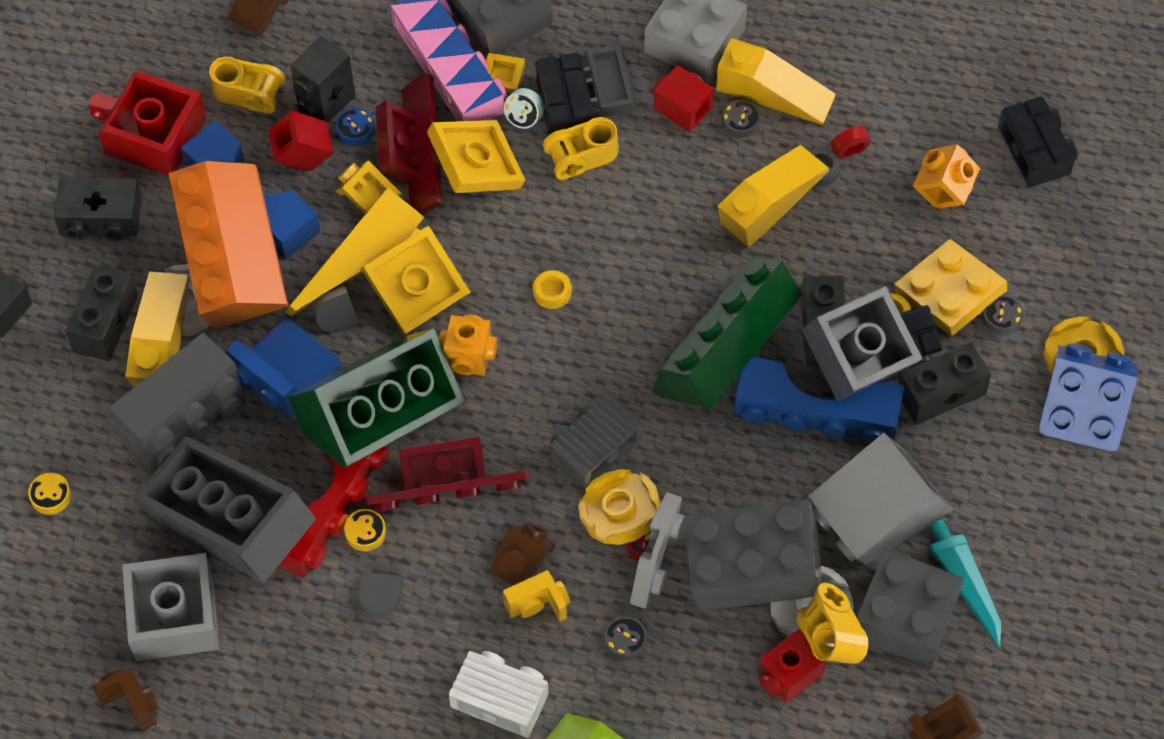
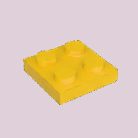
(475, 156)
(415, 280)
(952, 286)

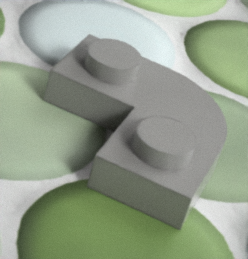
(665, 525)

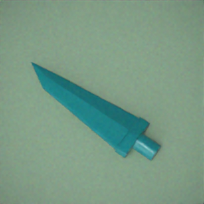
(956, 558)

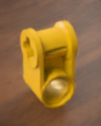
(248, 83)
(580, 147)
(832, 627)

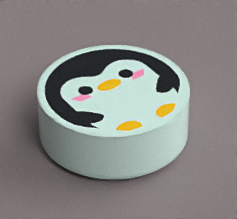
(523, 108)

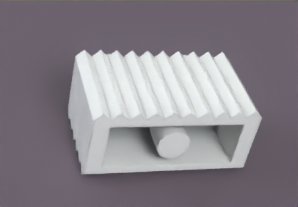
(499, 692)

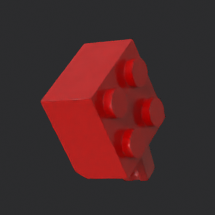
(149, 122)

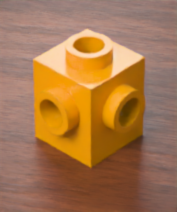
(946, 176)
(468, 344)

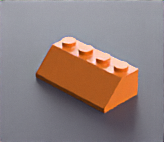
(228, 242)

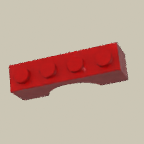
(330, 511)

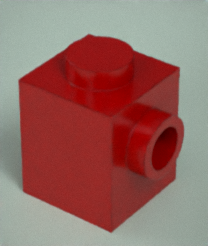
(683, 97)
(300, 141)
(790, 667)

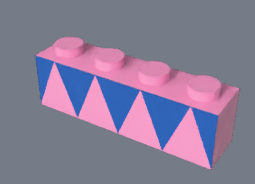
(446, 55)

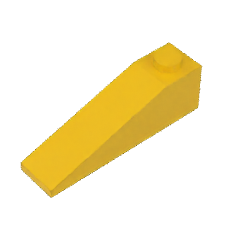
(380, 230)

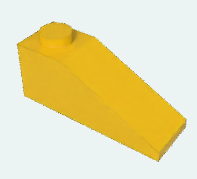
(771, 82)
(770, 194)
(157, 325)

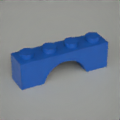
(290, 218)
(770, 395)

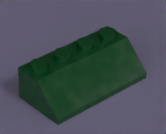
(729, 334)
(377, 398)

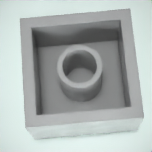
(694, 33)
(170, 607)

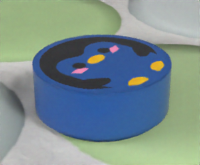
(355, 126)

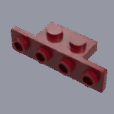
(405, 146)
(442, 469)

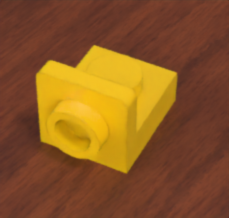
(364, 185)
(530, 595)

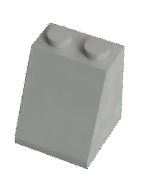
(877, 501)

